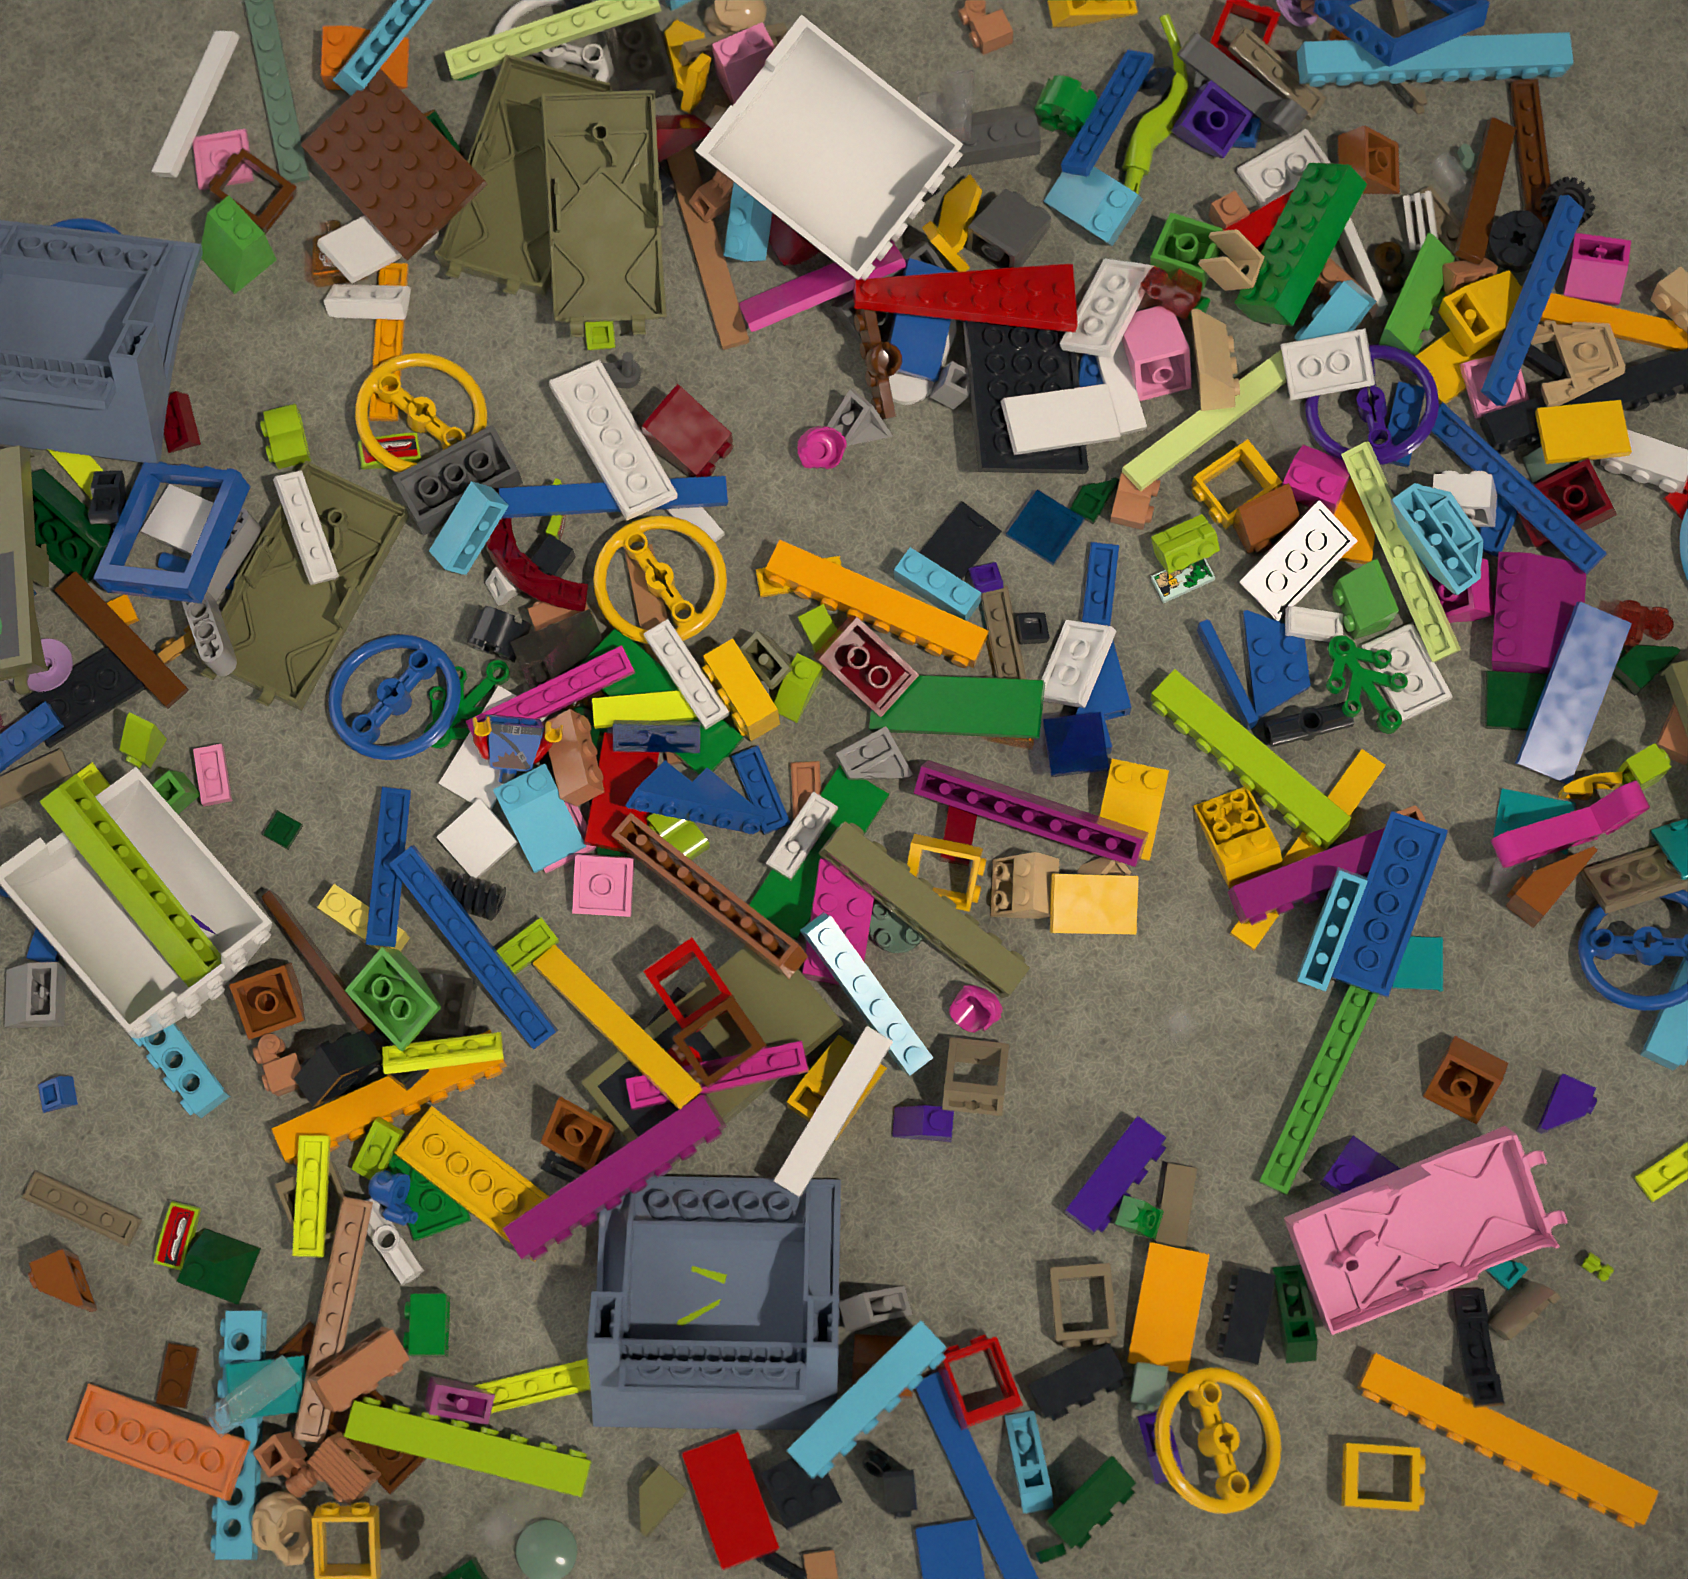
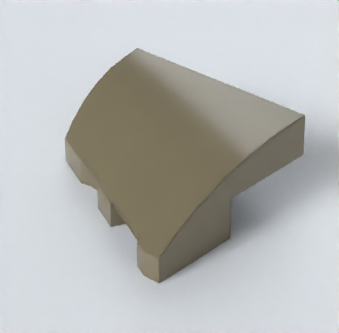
(1522, 1309)

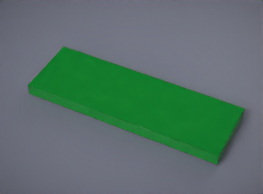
(651, 677)
(966, 707)
(789, 902)

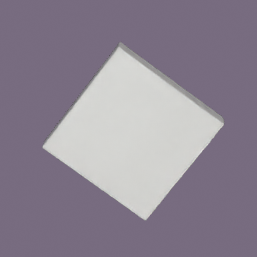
(477, 839)

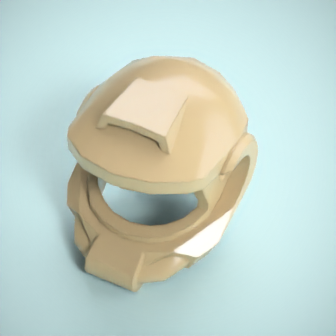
(735, 15)
(276, 1521)

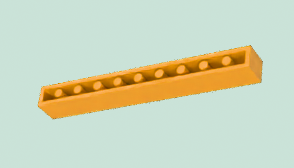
(1508, 1440)

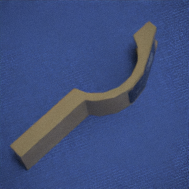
(1411, 95)

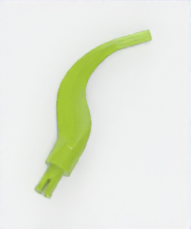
(1157, 123)

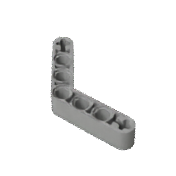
(205, 617)

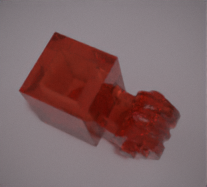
(1176, 294)
(1642, 618)

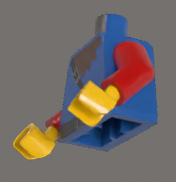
(513, 743)

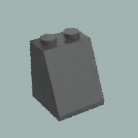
(1008, 230)

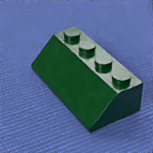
(65, 528)

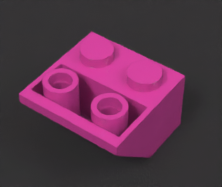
(1596, 268)

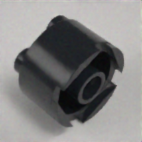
(1523, 226)
(495, 631)

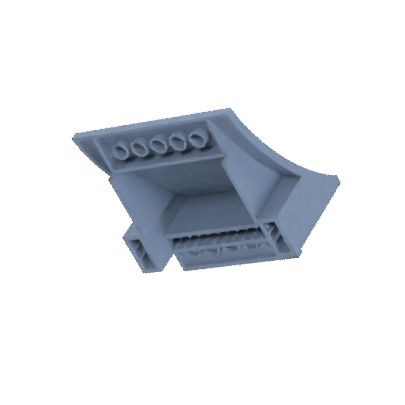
(89, 338)
(757, 1356)

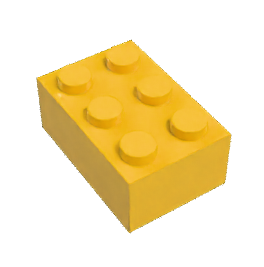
(740, 690)

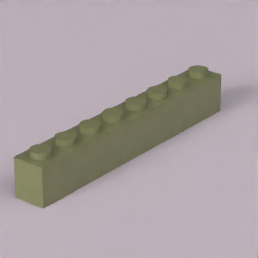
(924, 909)

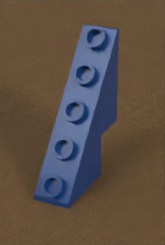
(1108, 694)
(702, 801)

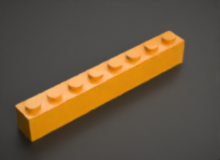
(876, 604)
(384, 1098)

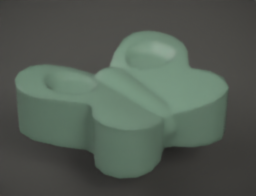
(1467, 158)

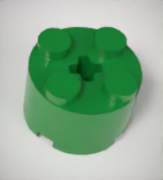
(1064, 105)

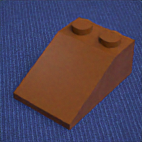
(1537, 894)

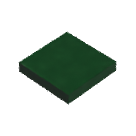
(1511, 699)

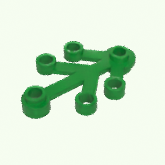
(1364, 679)
(466, 706)

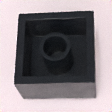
(337, 1067)
(798, 1494)

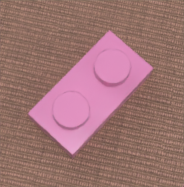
(212, 775)

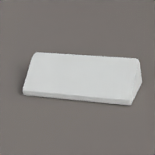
(368, 301)

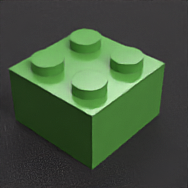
(1183, 245)

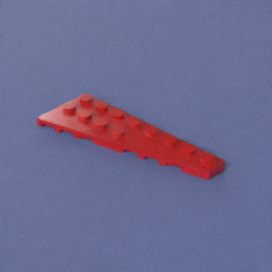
(1006, 296)

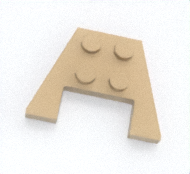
(1587, 354)

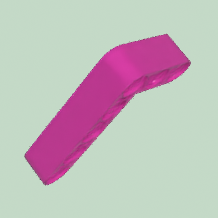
(1571, 828)

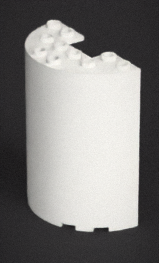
(831, 149)
(100, 936)

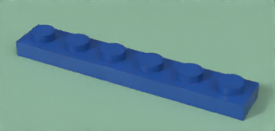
(1107, 113)
(385, 882)

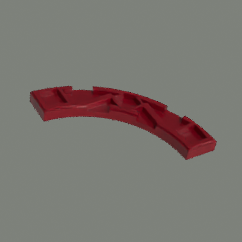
(527, 576)

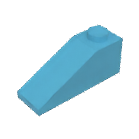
(1029, 1462)

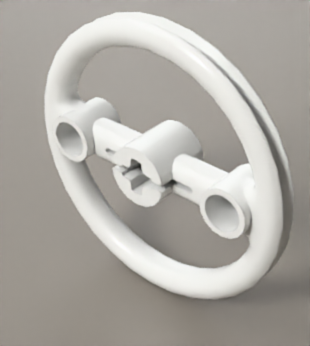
(563, 53)

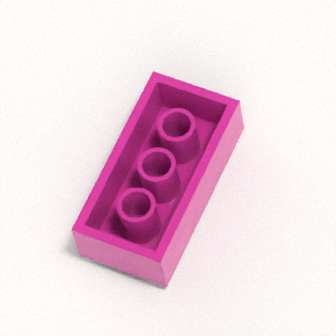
(849, 908)

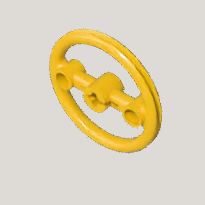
(411, 406)
(633, 533)
(1218, 1440)

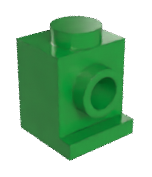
(1139, 1217)

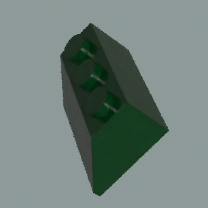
(1092, 1504)

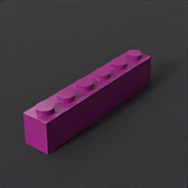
(1302, 879)

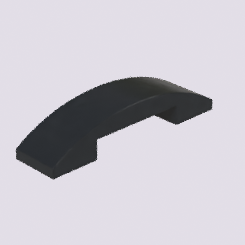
(1476, 1348)

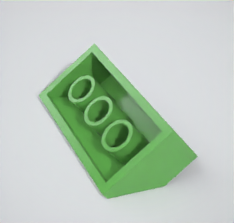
(1417, 298)

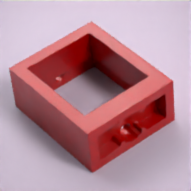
(1243, 8)
(673, 962)
(1012, 1398)

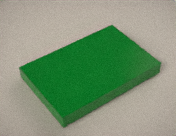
(434, 1208)

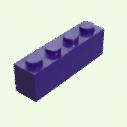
(1115, 1175)

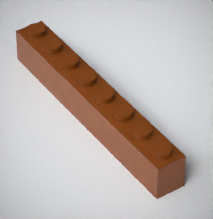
(710, 896)

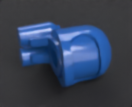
(392, 1192)

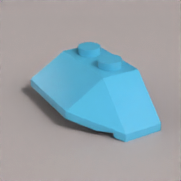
(1440, 535)

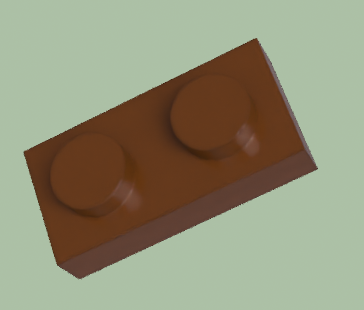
(177, 1376)

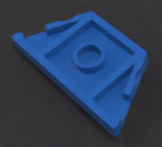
(1275, 662)

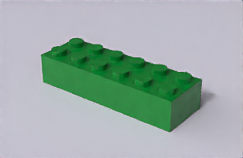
(1302, 242)

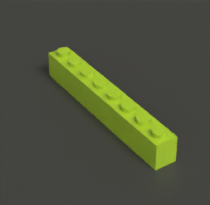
(1250, 760)
(132, 880)
(467, 1448)

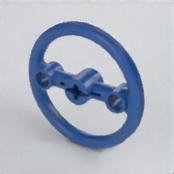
(398, 705)
(1631, 945)

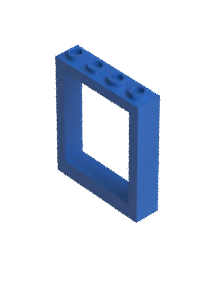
(1462, 18)
(170, 585)

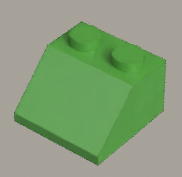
(1365, 600)

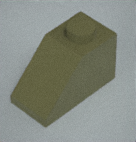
(766, 658)
(657, 1497)

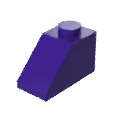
(1567, 1103)
(923, 1123)
(1147, 1427)

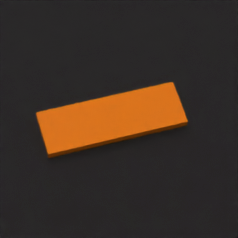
(158, 1442)

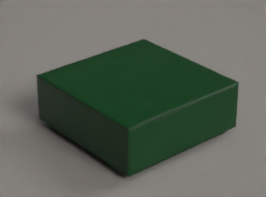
(282, 830)

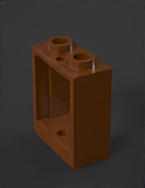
(276, 206)
(698, 1072)

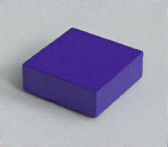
(986, 577)

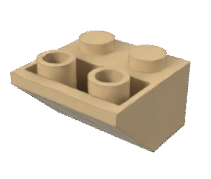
(1023, 885)

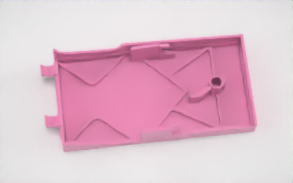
(1421, 1229)

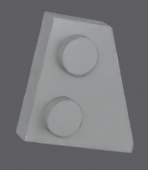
(874, 758)

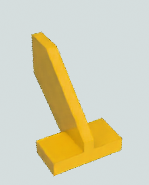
(690, 77)
(955, 218)

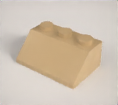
(1213, 362)

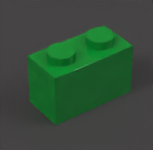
(427, 1325)

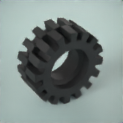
(1568, 187)

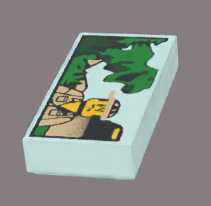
(1182, 581)

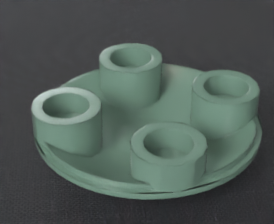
(891, 931)
(546, 1550)

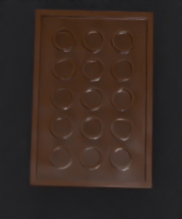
(394, 164)

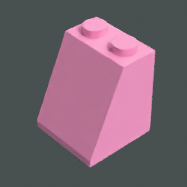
(741, 59)
(1157, 353)

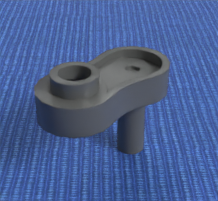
(625, 372)

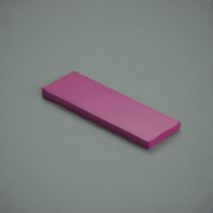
(810, 291)

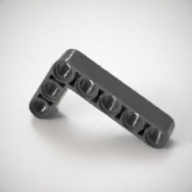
(1213, 65)

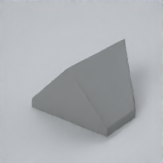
(858, 420)

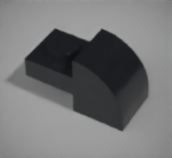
(108, 497)

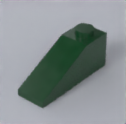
(1295, 1315)

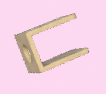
(1241, 252)

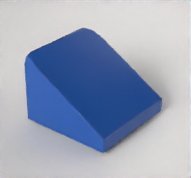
(57, 1093)

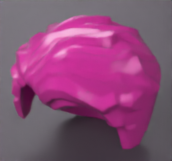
(821, 447)
(975, 1008)

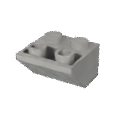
(35, 995)

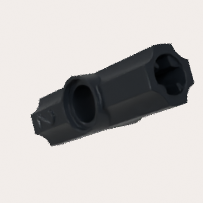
(1292, 728)

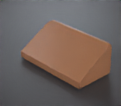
(1462, 273)

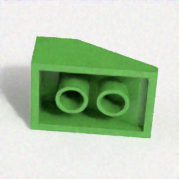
(394, 996)

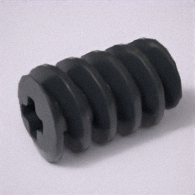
(476, 897)

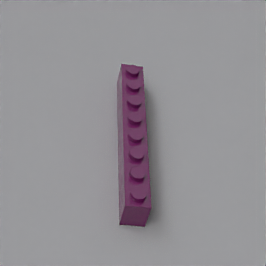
(1031, 813)
(615, 1177)

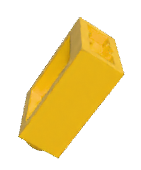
(1254, 463)
(962, 900)
(1350, 1477)
(355, 1513)

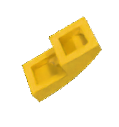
(1583, 787)

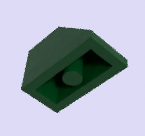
(1642, 664)

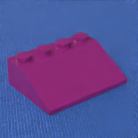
(1533, 610)

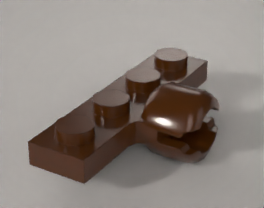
(881, 362)

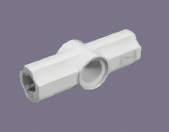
(399, 1255)

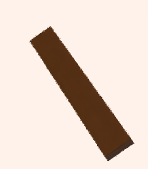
(1530, 144)
(1485, 191)
(121, 640)
(318, 961)

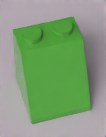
(234, 245)

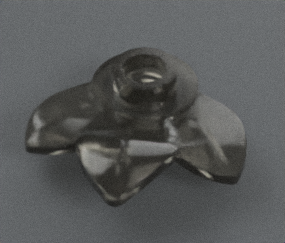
(396, 1532)

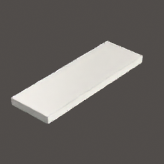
(613, 439)

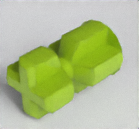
(1592, 1264)

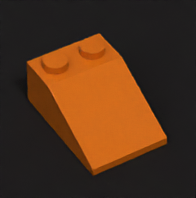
(341, 43)

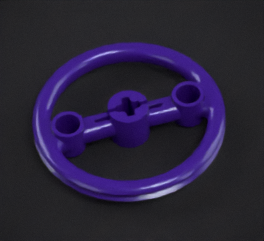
(1387, 451)

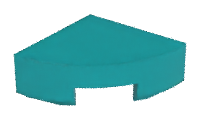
(1507, 1273)

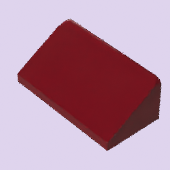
(180, 424)
(960, 829)

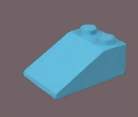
(1094, 203)
(539, 818)

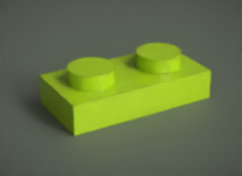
(528, 945)
(377, 1148)

